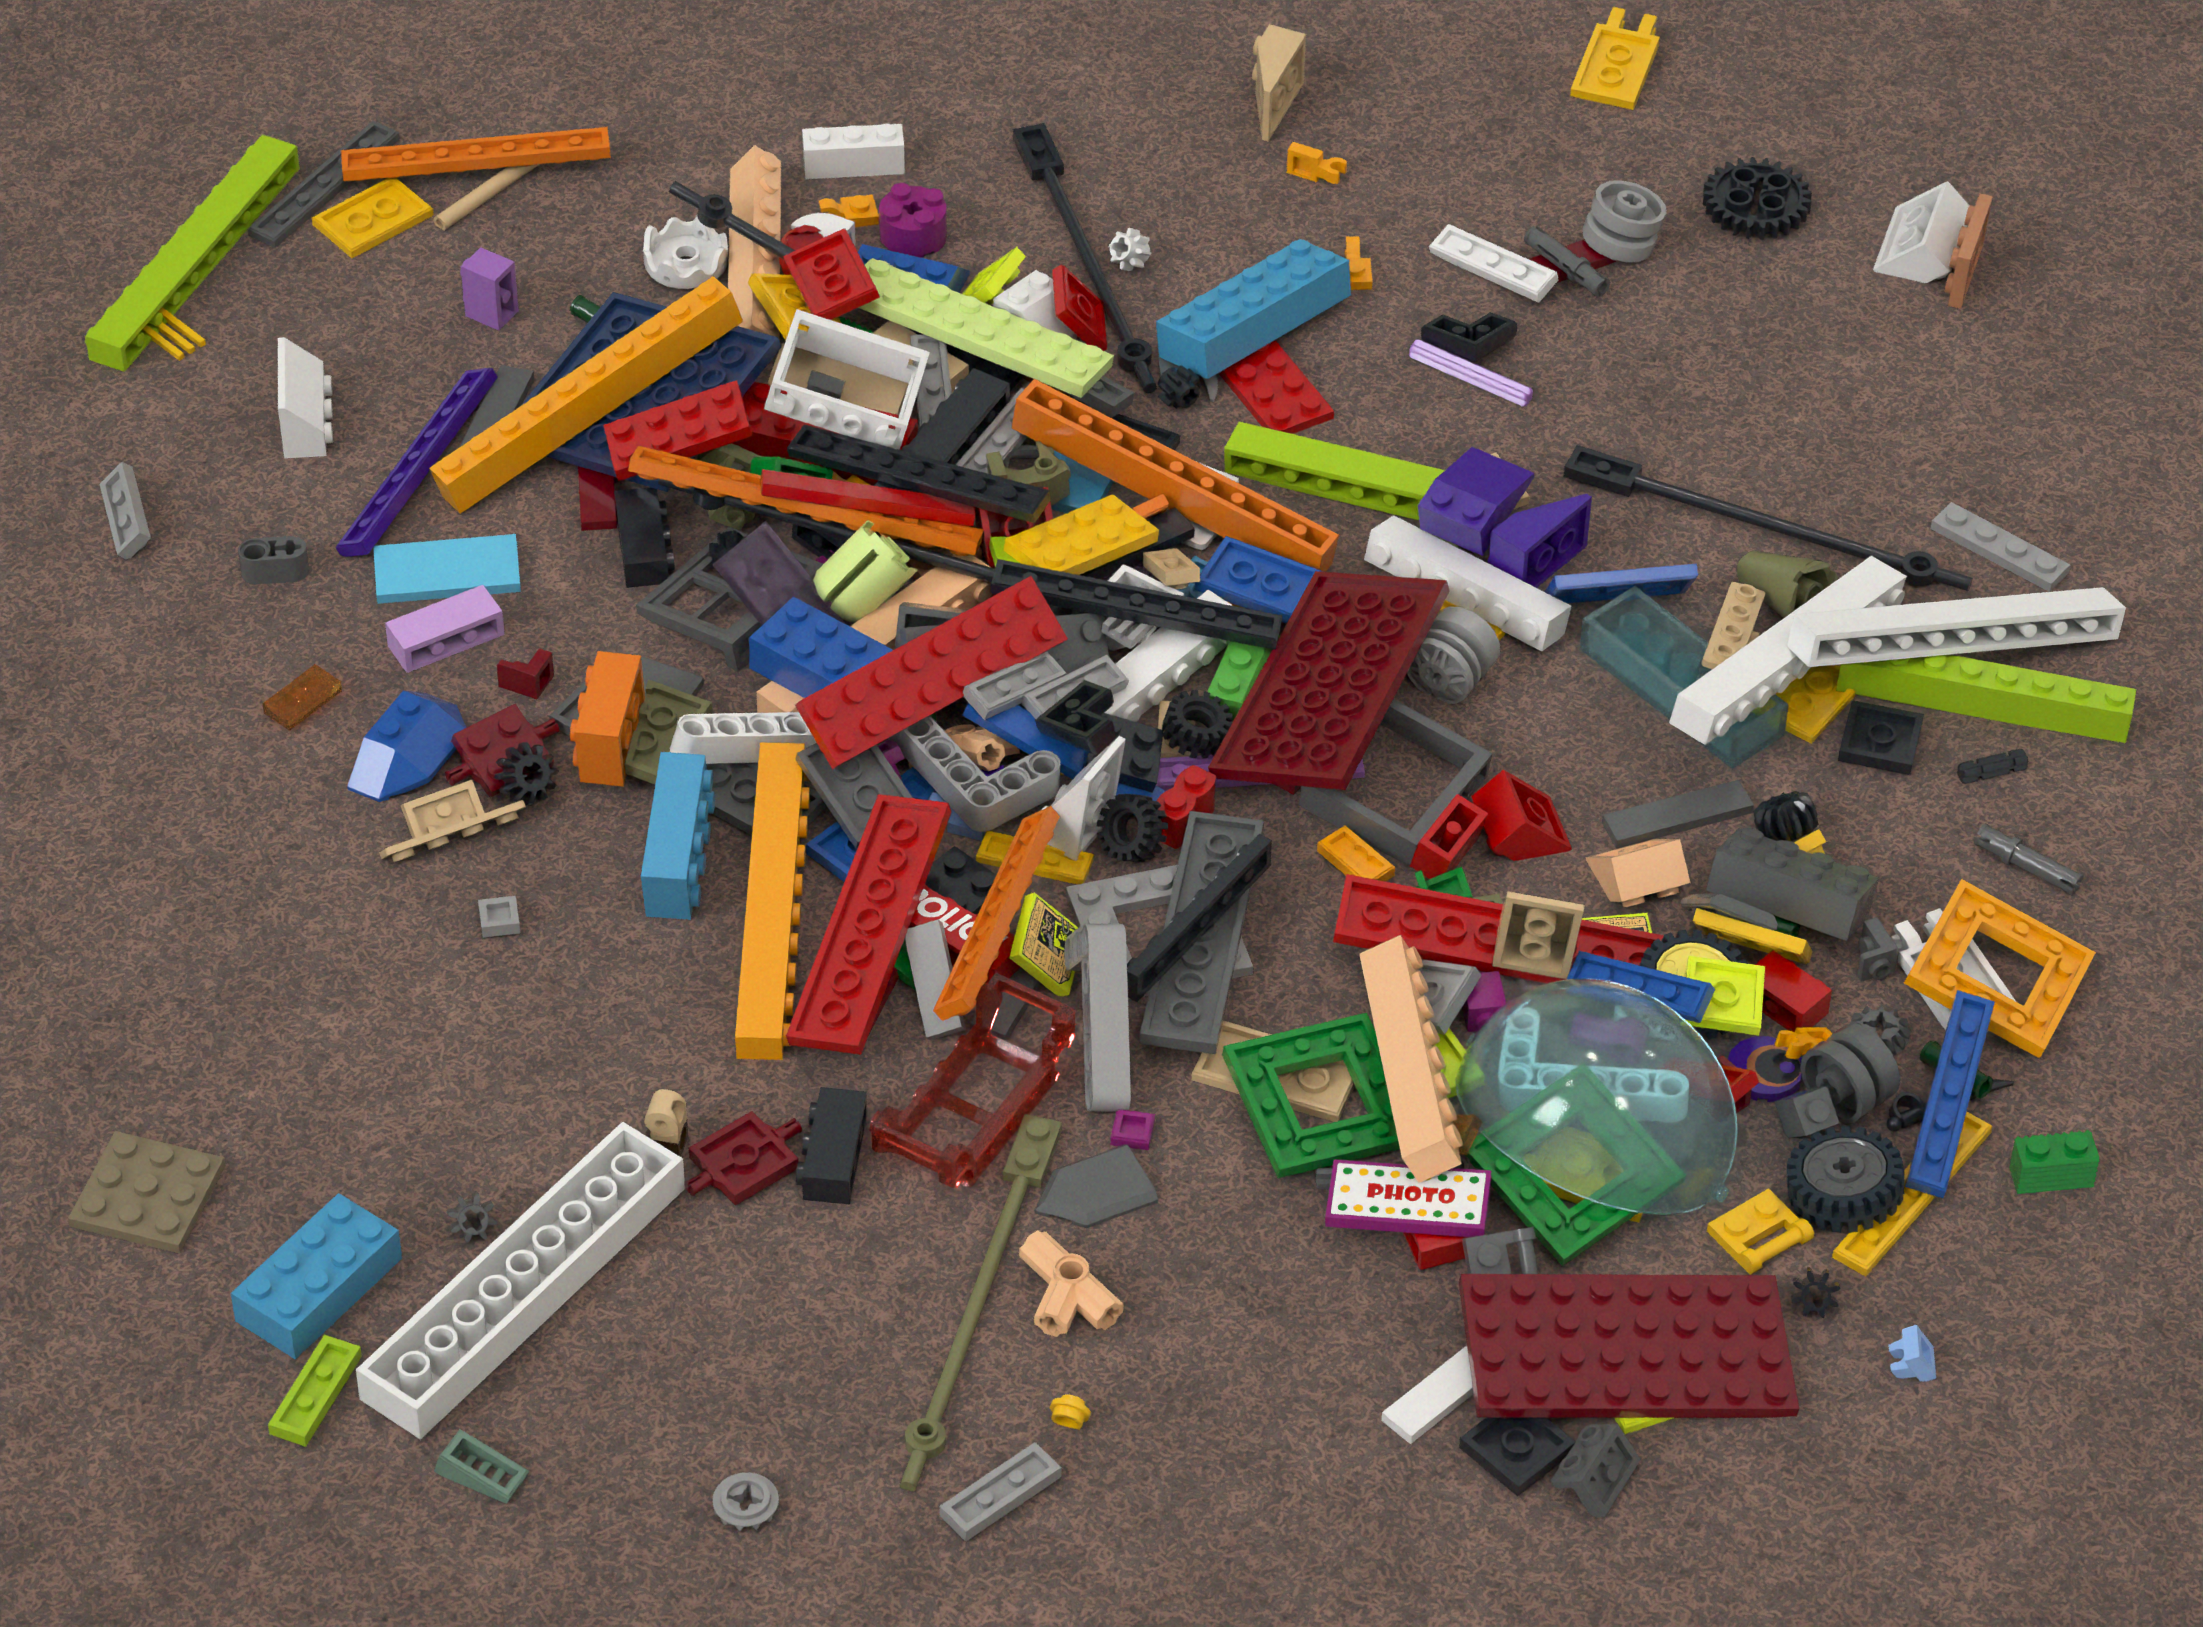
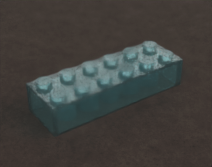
(1663, 657)

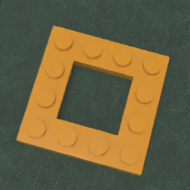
(2062, 958)

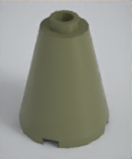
(1785, 578)

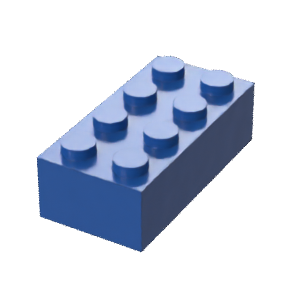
(809, 649)

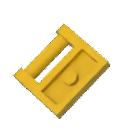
(1754, 1222)

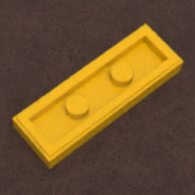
(1053, 866)

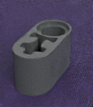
(273, 560)

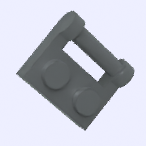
(1489, 1252)

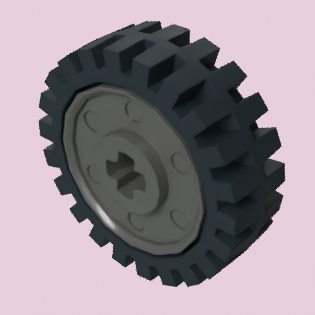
(1845, 1179)

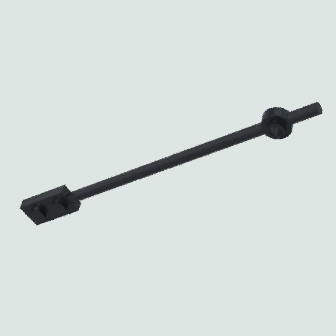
(1045, 162)
(716, 212)
(1623, 476)
(710, 502)

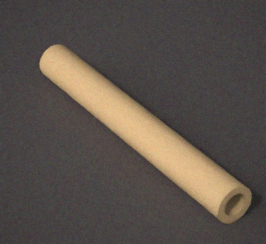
(480, 195)

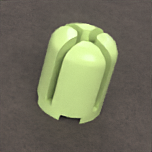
(862, 574)

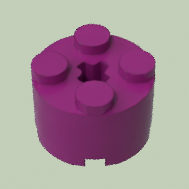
(913, 220)

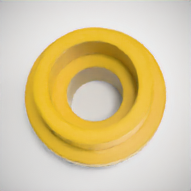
(1069, 1411)

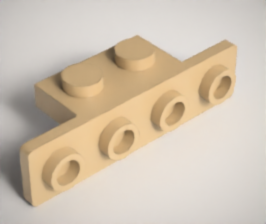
(1734, 623)
(444, 814)

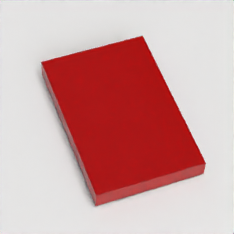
(831, 276)

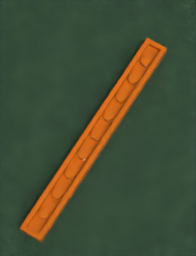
(725, 481)

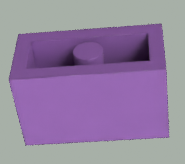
(489, 288)

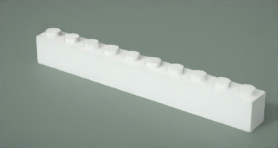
(1955, 627)
(1767, 664)

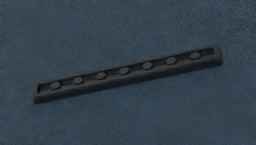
(919, 473)
(1143, 605)

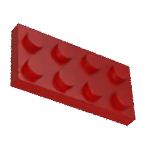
(1277, 391)
(681, 427)

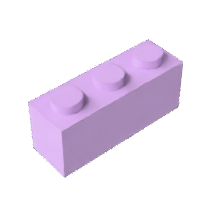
(444, 628)

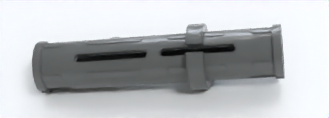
(1576, 268)
(2015, 852)

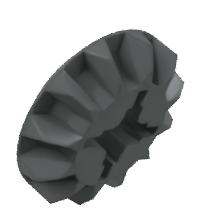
(1896, 1030)

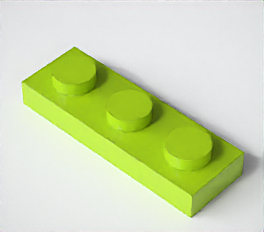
(314, 1390)

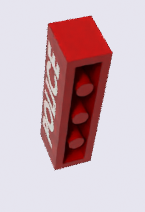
(957, 925)

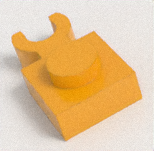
(1801, 1040)

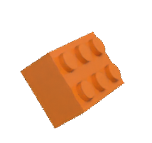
(607, 717)

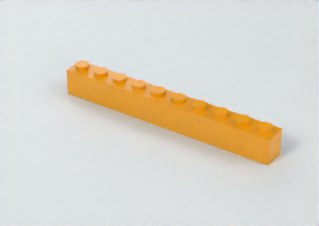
(586, 394)
(771, 904)

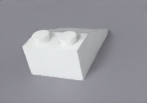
(1083, 800)

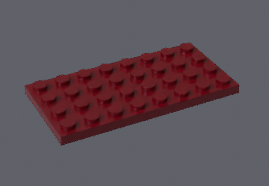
(1329, 680)
(1627, 1346)

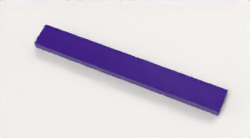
(416, 462)

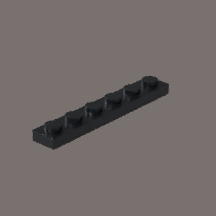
(1198, 916)

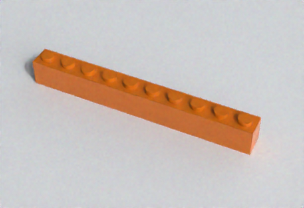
(1157, 470)

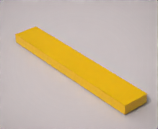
(1867, 1247)

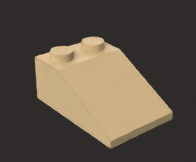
(1277, 74)
(1537, 935)

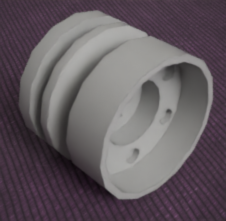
(1454, 655)

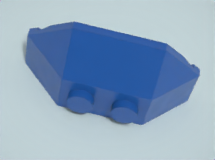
(405, 746)

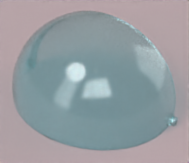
(1603, 1096)

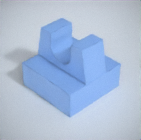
(1916, 1354)

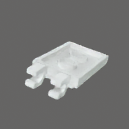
(1972, 963)

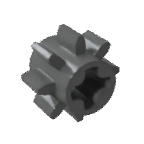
(481, 1210)

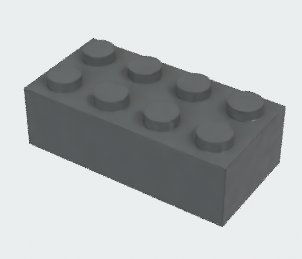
(1793, 883)

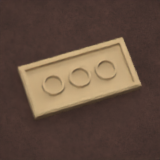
(861, 385)
(1313, 1091)

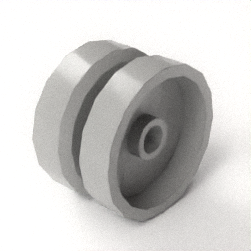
(1624, 221)

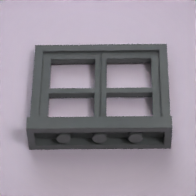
(733, 640)

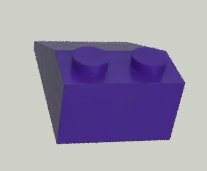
(1472, 499)
(1541, 539)

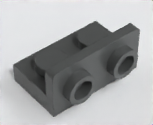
(1597, 1467)

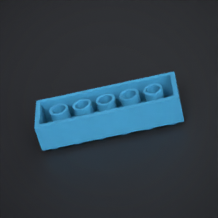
(1253, 308)

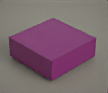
(1132, 1129)

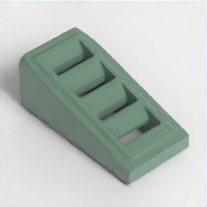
(462, 1473)

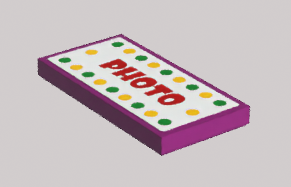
(1393, 1200)

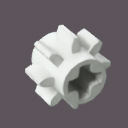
(1130, 249)

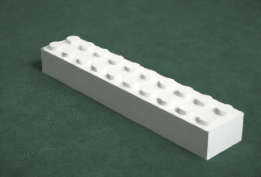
(520, 1280)

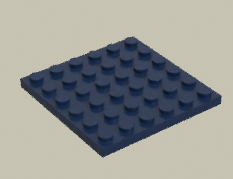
(733, 357)

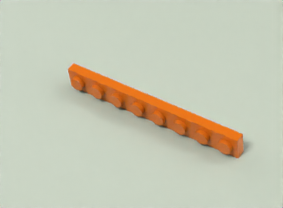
(475, 154)
(996, 914)

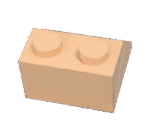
(1641, 870)

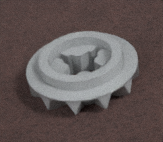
(734, 1489)

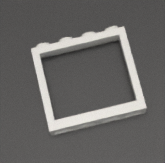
(857, 349)

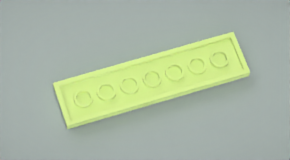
(985, 330)

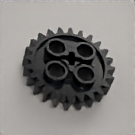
(1781, 203)

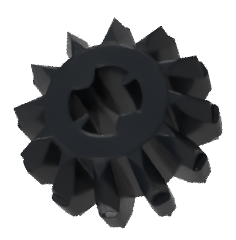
(539, 772)
(1786, 816)

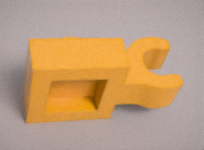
(1310, 165)
(856, 208)
(1359, 267)

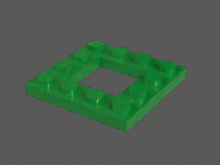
(1290, 1149)
(1559, 1229)

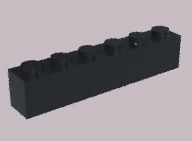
(959, 420)

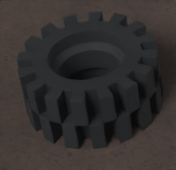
(1201, 710)
(1115, 826)

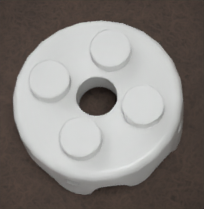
(680, 239)

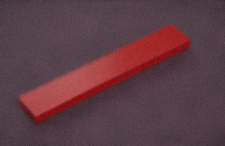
(864, 498)

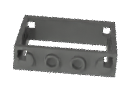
(1382, 832)

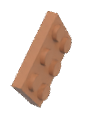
(1966, 257)

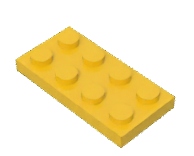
(1083, 537)

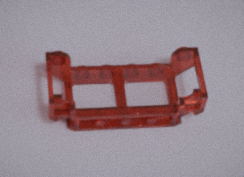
(965, 1164)

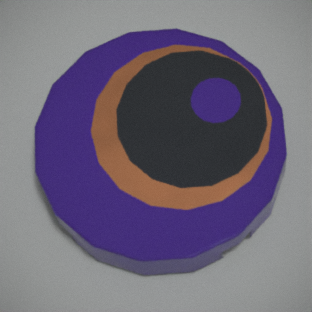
(1776, 1073)

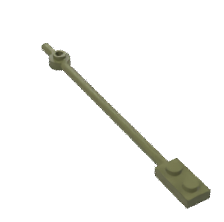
(1024, 1167)

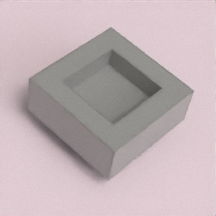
(499, 916)

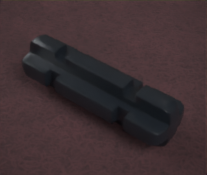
(1992, 766)

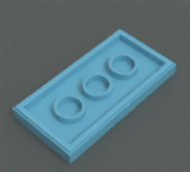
(446, 568)

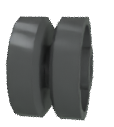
(1854, 1069)

